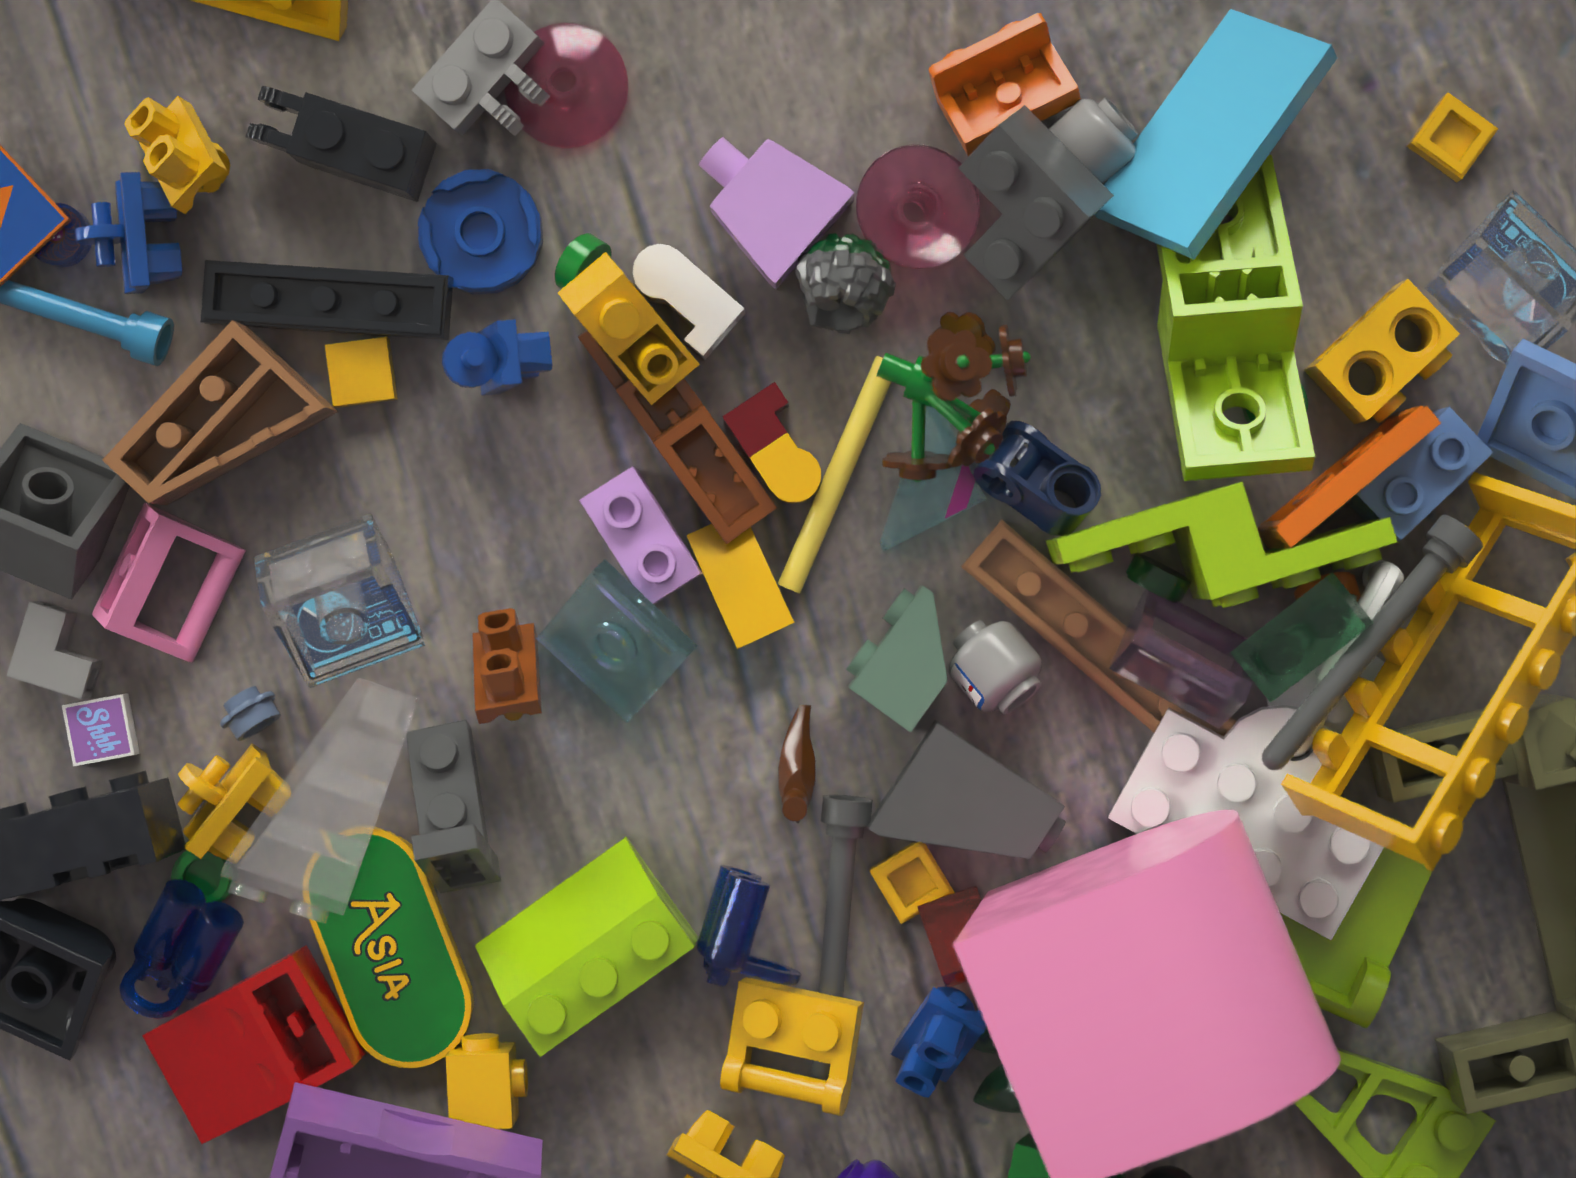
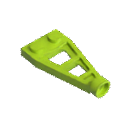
(1433, 1146)

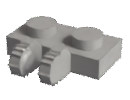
(480, 68)

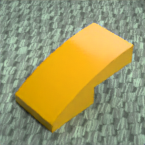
(741, 584)

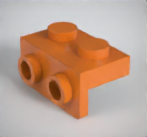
(998, 77)

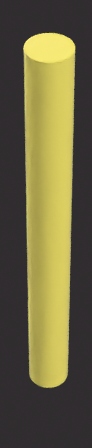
(835, 480)

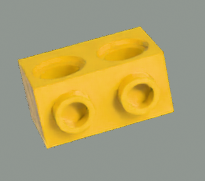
(1374, 343)

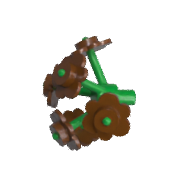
(955, 364)

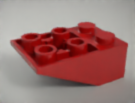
(253, 1043)

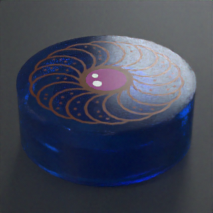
(62, 248)

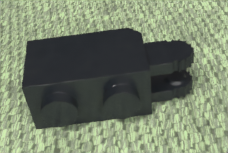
(349, 143)

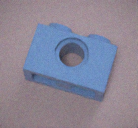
(1423, 475)

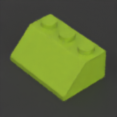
(584, 946)

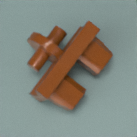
(505, 667)

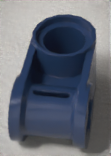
(1034, 478)

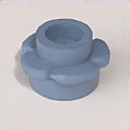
(250, 713)

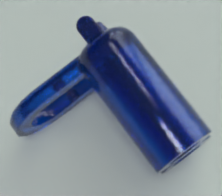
(731, 929)
(180, 947)

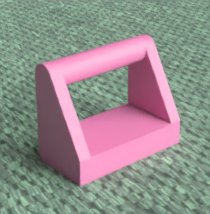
(138, 569)

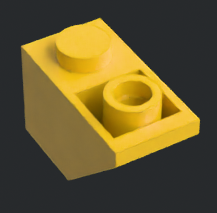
(628, 328)

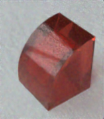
(943, 924)

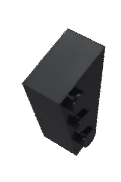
(87, 834)

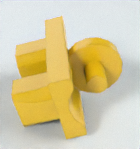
(178, 150)
(214, 823)
(702, 1148)

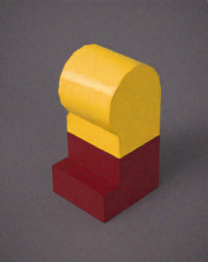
(787, 470)

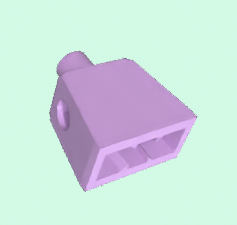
(773, 204)

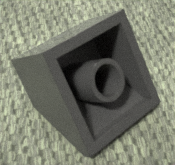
(54, 510)

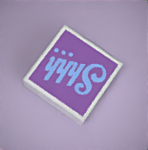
(100, 729)

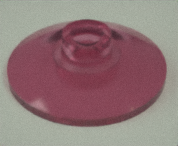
(593, 103)
(934, 183)

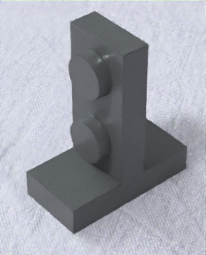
(449, 809)

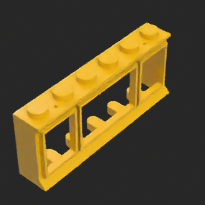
(1504, 718)

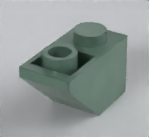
(907, 665)

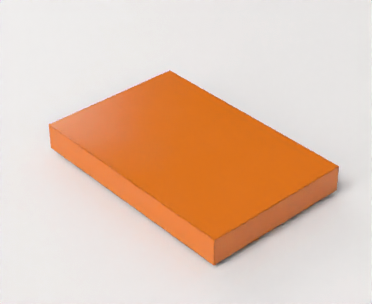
(1347, 477)

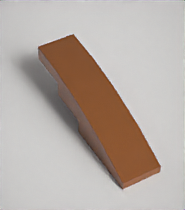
(693, 449)

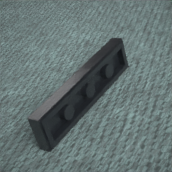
(327, 299)

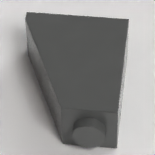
(966, 801)

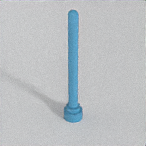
(143, 335)

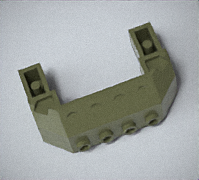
(1538, 774)

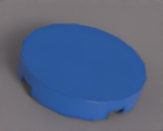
(480, 231)

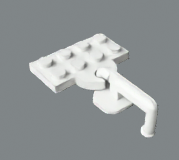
(1195, 771)

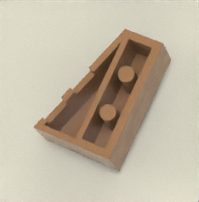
(216, 417)

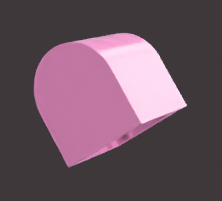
(1145, 997)

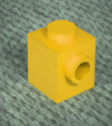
(485, 1081)

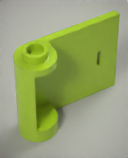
(1353, 968)

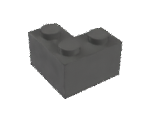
(1041, 197)

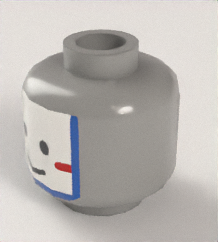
(995, 666)

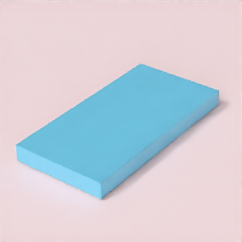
(1215, 131)

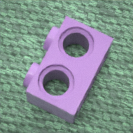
(641, 536)

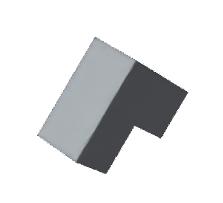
(42, 653)

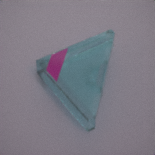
(931, 501)

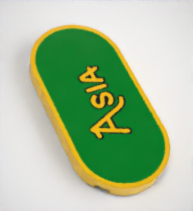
(397, 960)

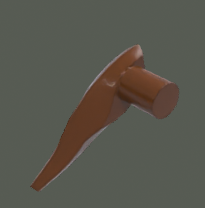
(797, 766)

